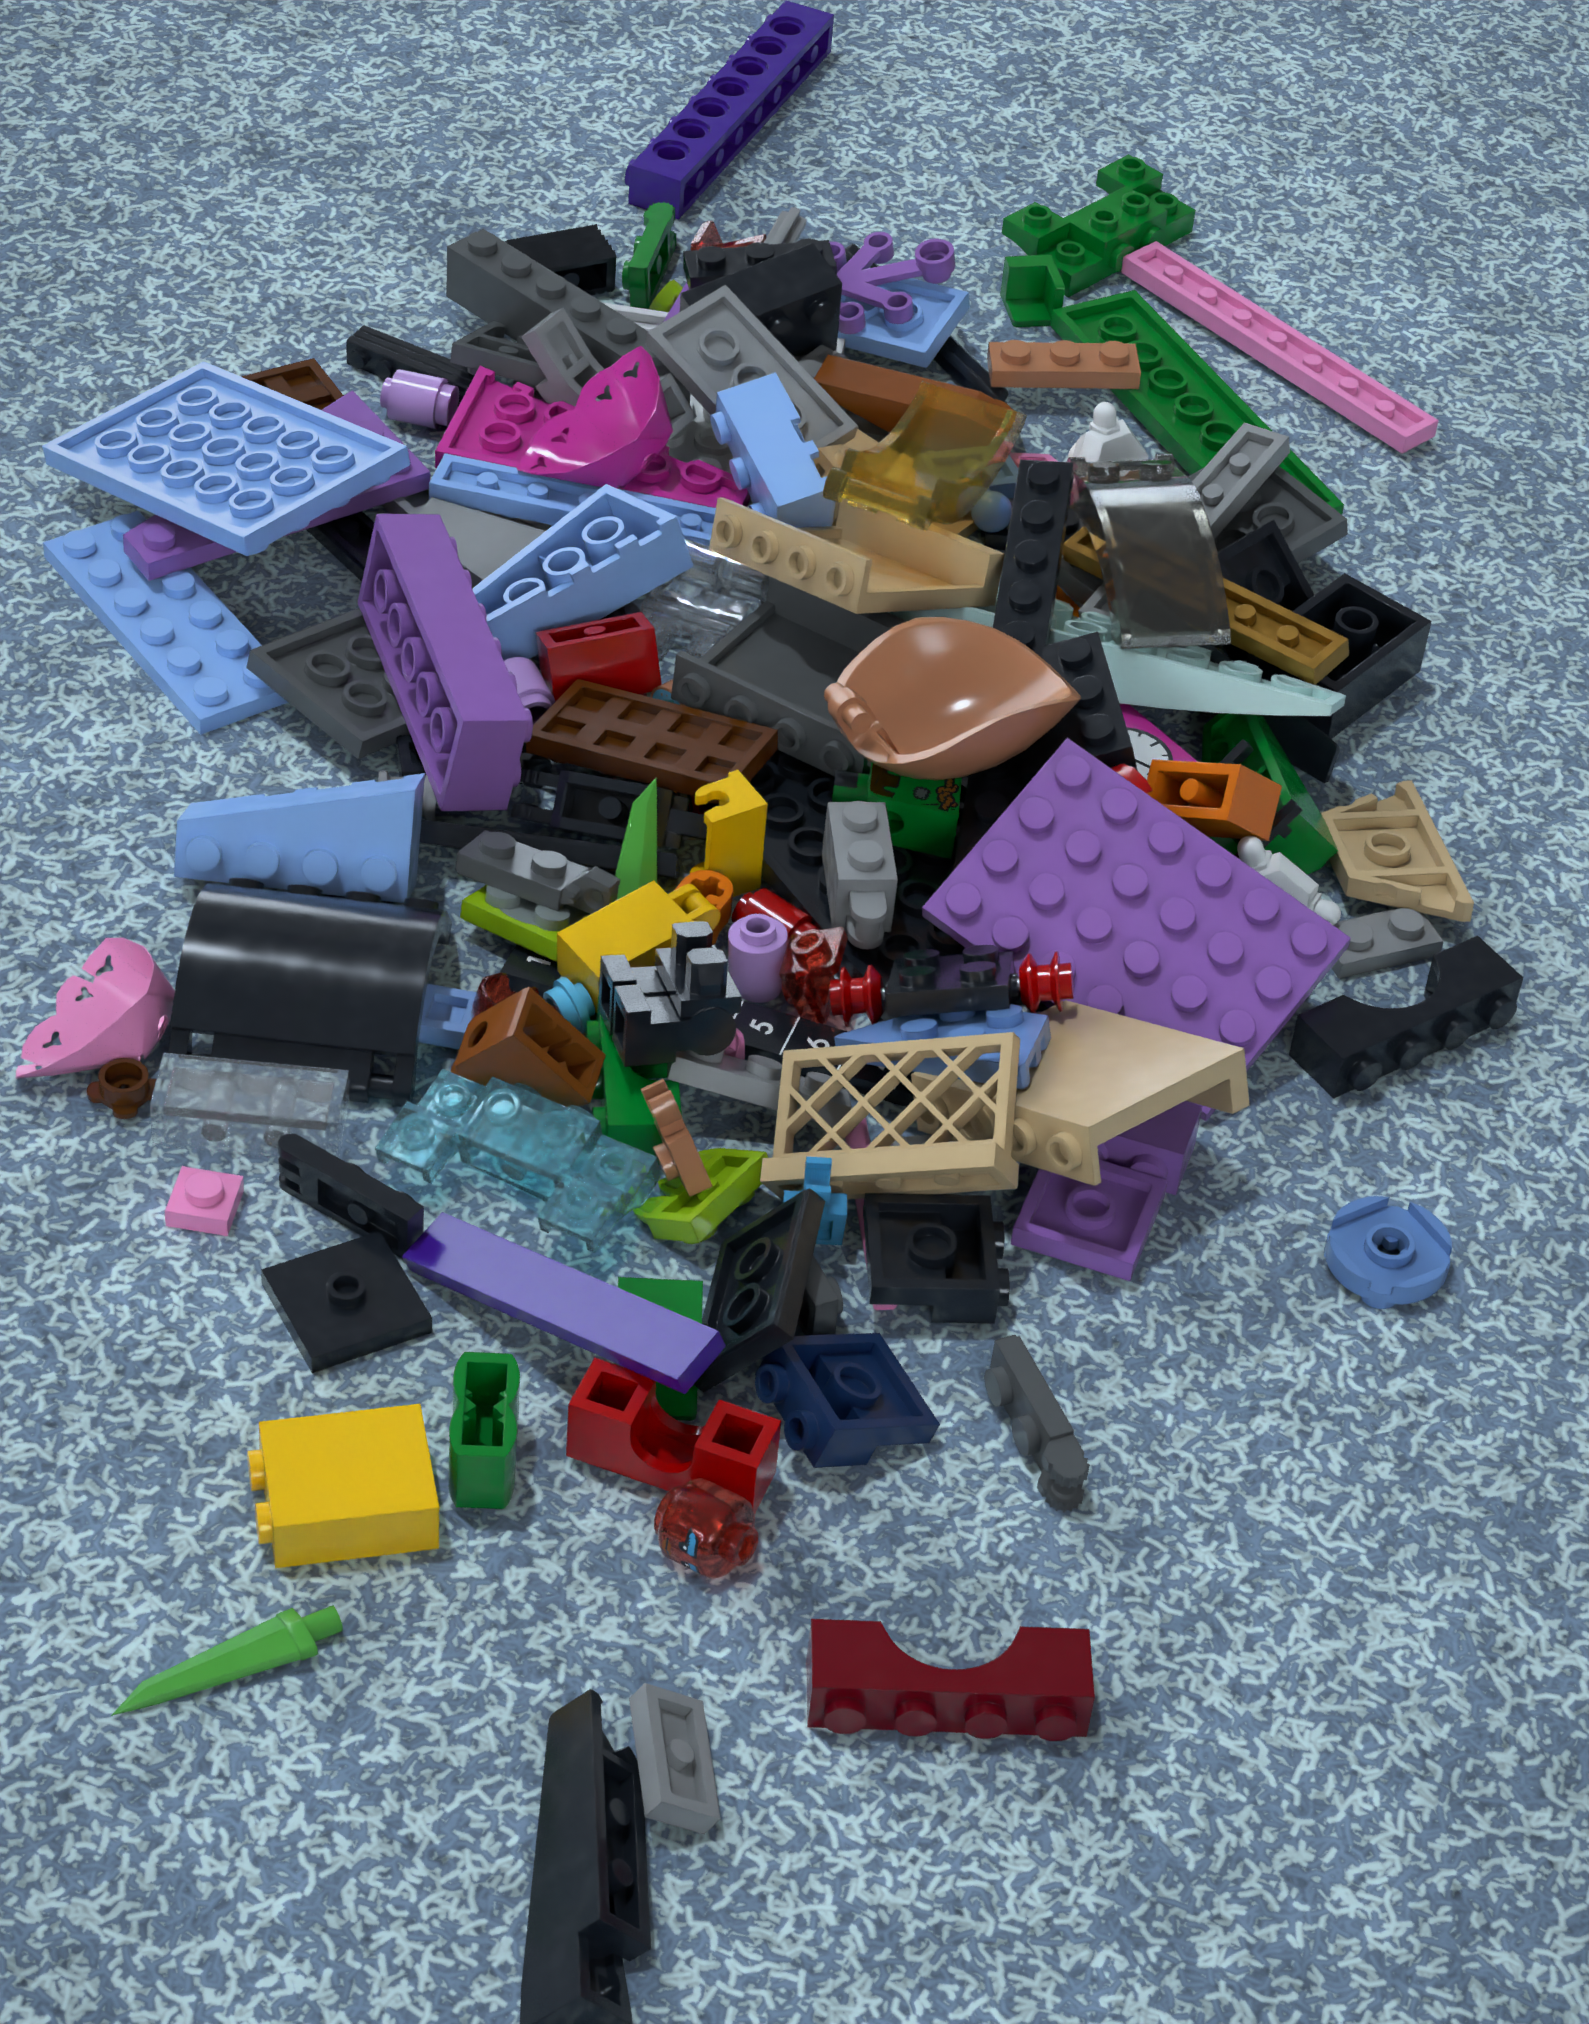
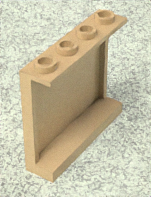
(863, 561)
(1098, 1083)

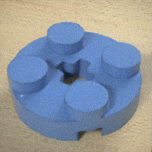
(1385, 1278)

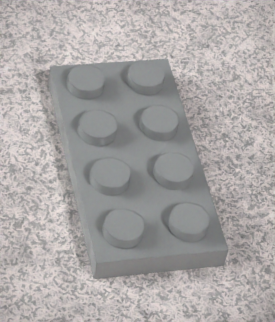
(725, 345)

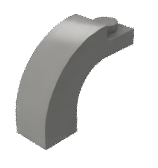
(571, 365)

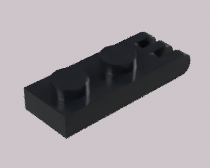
(348, 1193)

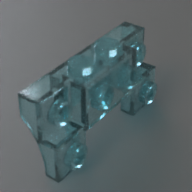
(526, 1145)

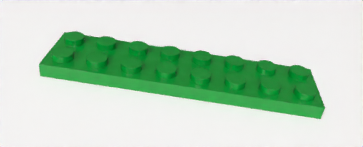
(1178, 391)

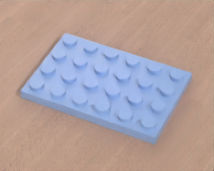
(226, 457)

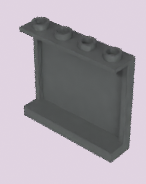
(777, 673)

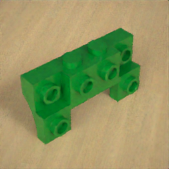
(1097, 237)

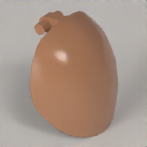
(946, 698)

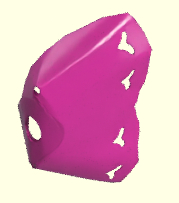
(608, 437)

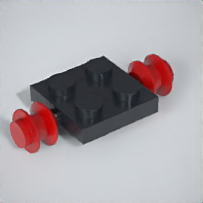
(951, 983)

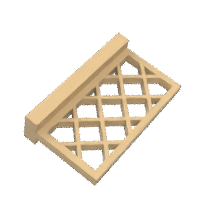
(905, 1168)

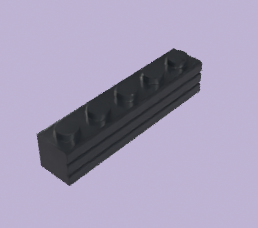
(386, 354)

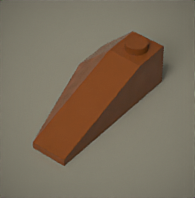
(878, 392)

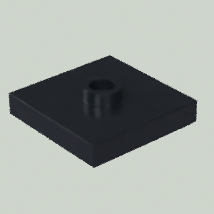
(346, 1301)

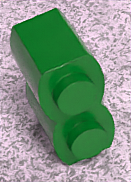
(484, 1430)

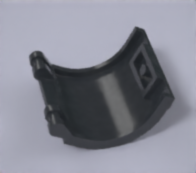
(308, 980)

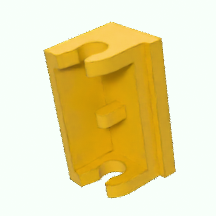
(734, 831)

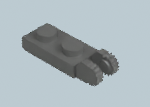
(1037, 1423)

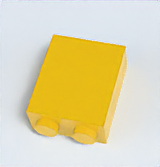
(345, 1486)

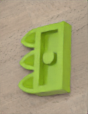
(696, 1218)

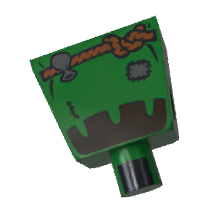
(918, 810)

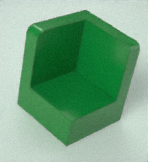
(1031, 289)

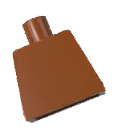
(532, 1046)

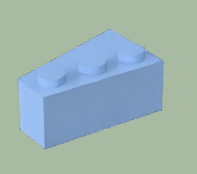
(771, 453)

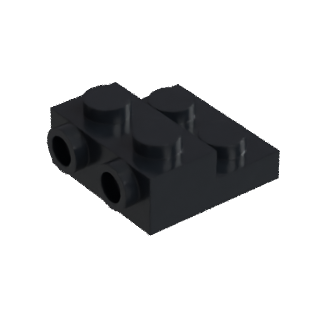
(1266, 567)
(936, 1255)

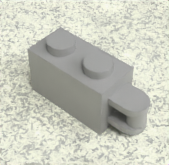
(859, 870)

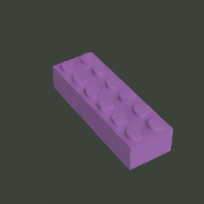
(443, 663)

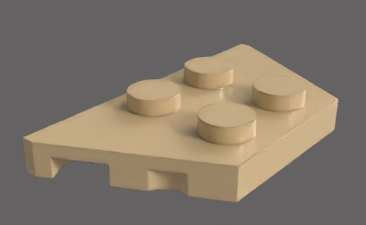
(1396, 855)

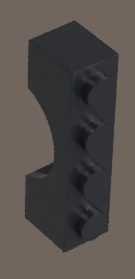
(1354, 1043)

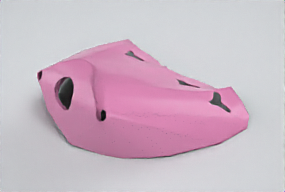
(119, 1021)

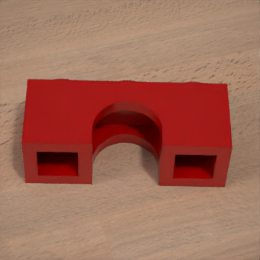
(626, 1431)

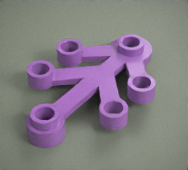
(932, 260)

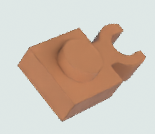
(678, 1152)

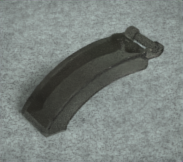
(1153, 552)

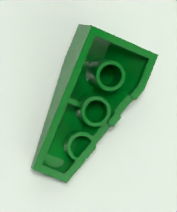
(1310, 841)

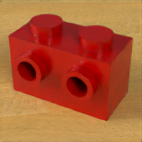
(605, 651)

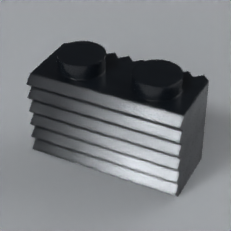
(576, 255)

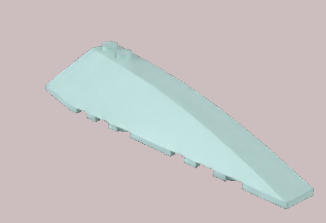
(1174, 675)

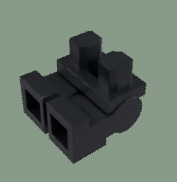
(672, 1005)

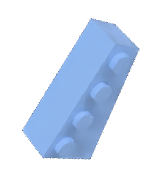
(582, 569)
(315, 837)

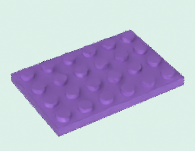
(1139, 907)

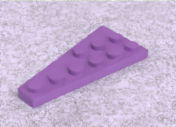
(165, 547)

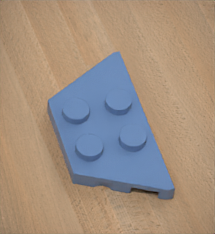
(1029, 1027)

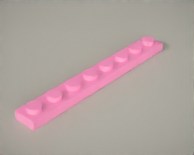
(1280, 347)

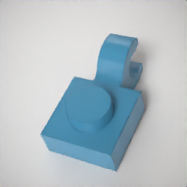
(835, 1209)

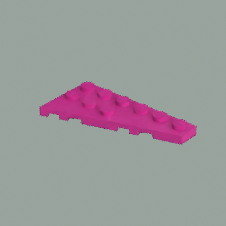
(501, 422)

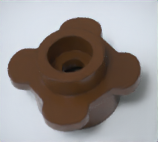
(122, 1087)

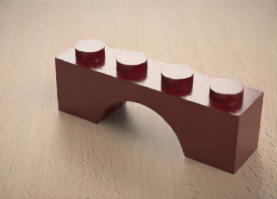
(869, 1683)

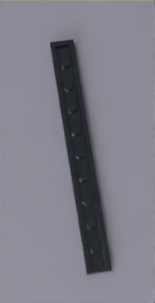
(1024, 613)

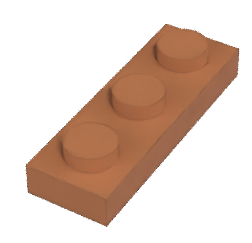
(1063, 365)

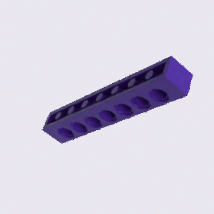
(730, 108)

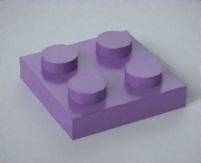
(1091, 1224)

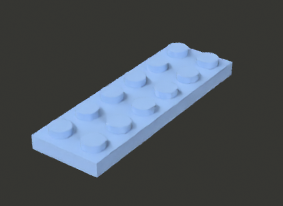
(167, 625)

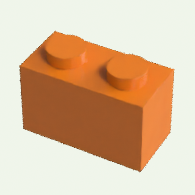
(1216, 797)

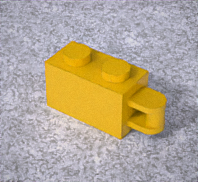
(628, 927)

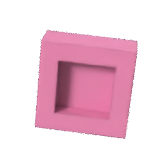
(204, 1201)

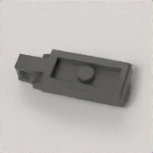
(535, 874)

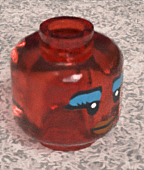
(706, 1528)

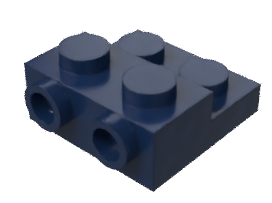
(843, 1398)

